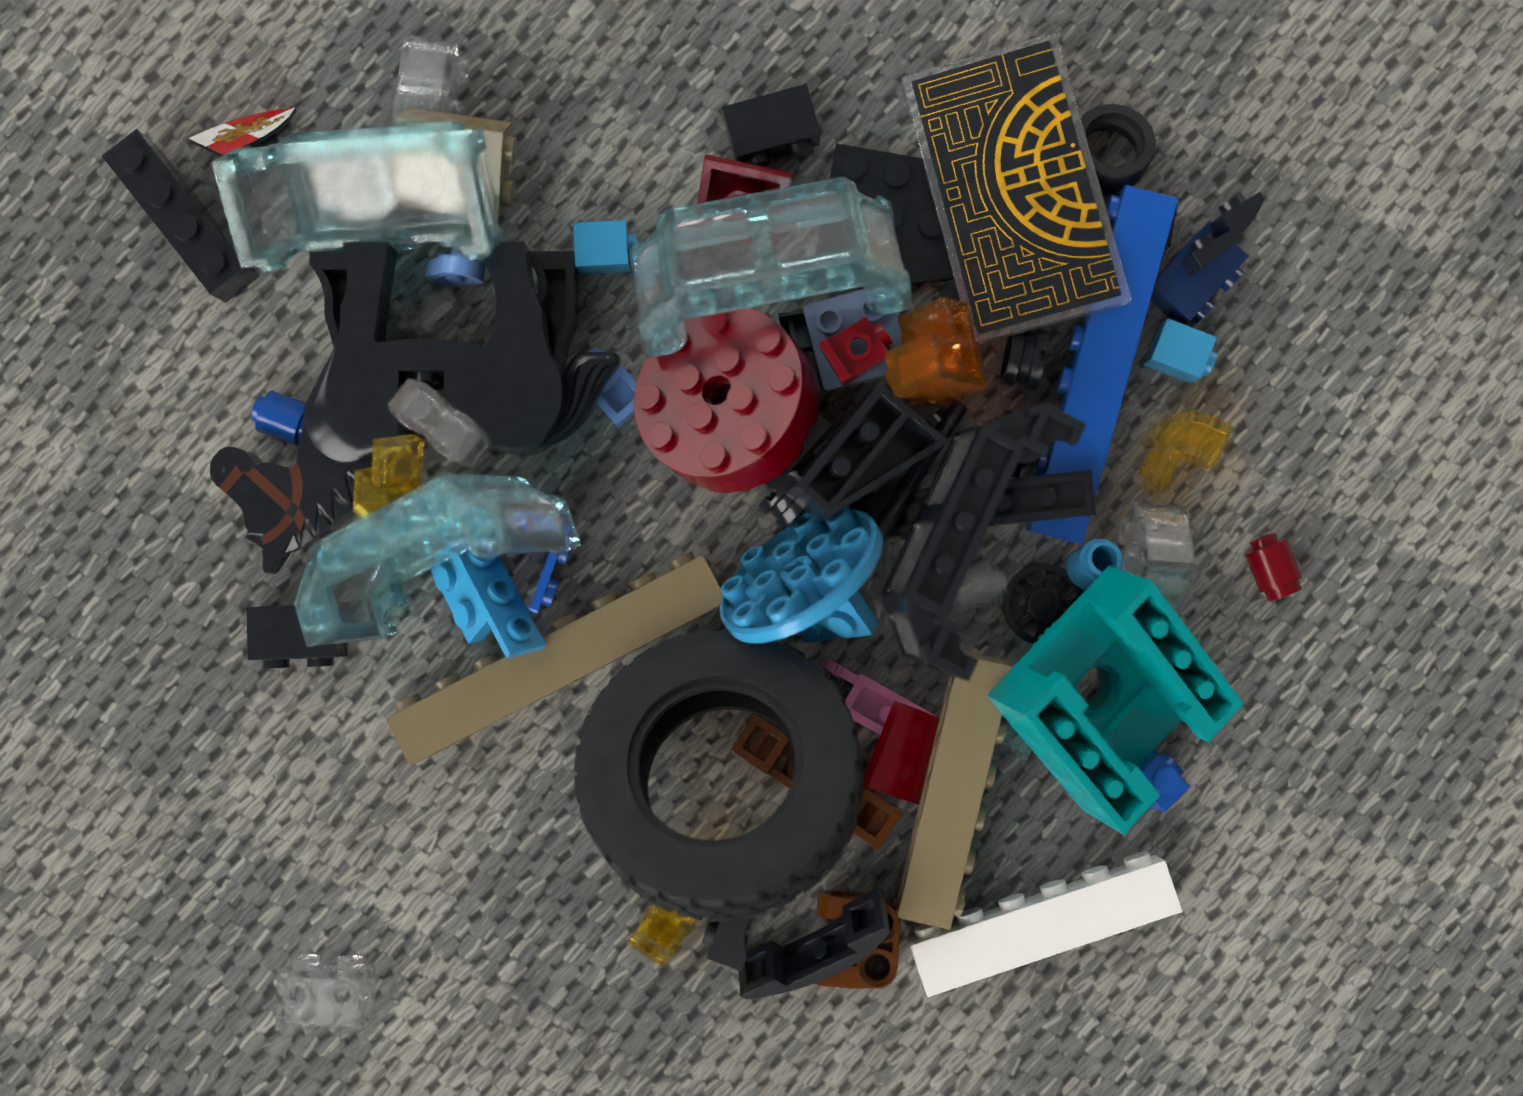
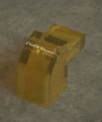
(1183, 436)
(394, 473)
(659, 934)

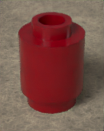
(1273, 567)

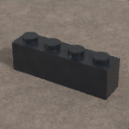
(179, 215)

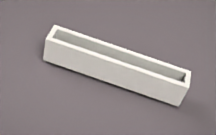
(1044, 923)

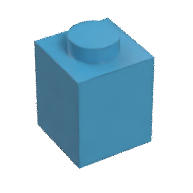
(603, 247)
(1181, 351)

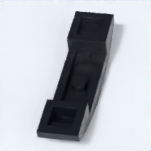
(818, 955)

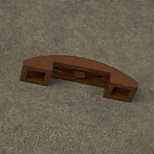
(773, 754)

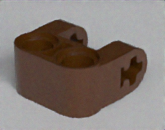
(858, 975)

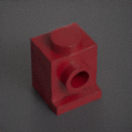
(848, 365)

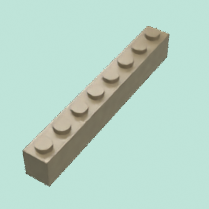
(570, 654)

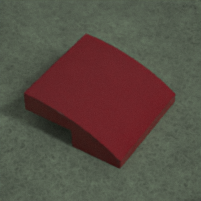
(902, 753)

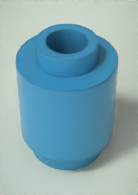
(1091, 560)

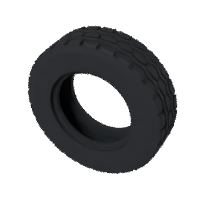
(738, 873)

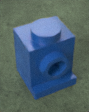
(1166, 779)

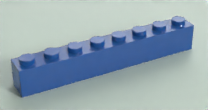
(1106, 348)

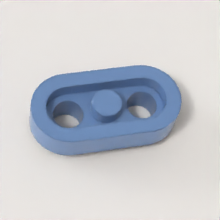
(455, 270)

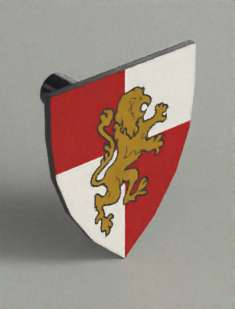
(252, 130)

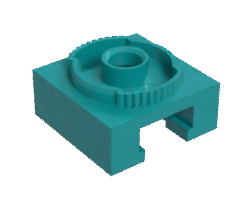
(1148, 684)

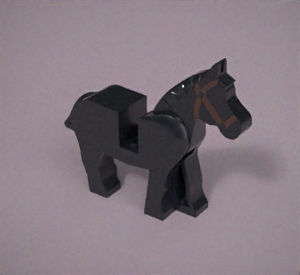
(510, 387)

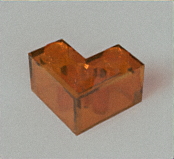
(936, 355)

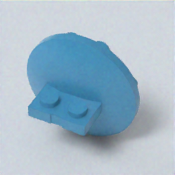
(805, 581)

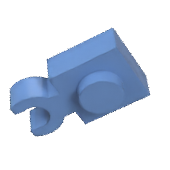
(618, 396)

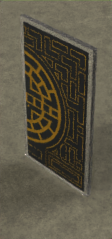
(1016, 189)

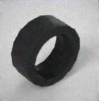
(1131, 126)

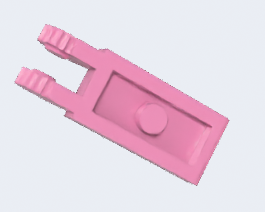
(868, 699)

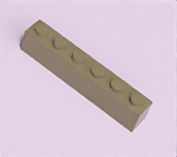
(952, 797)

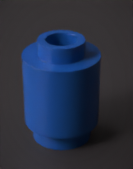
(279, 417)

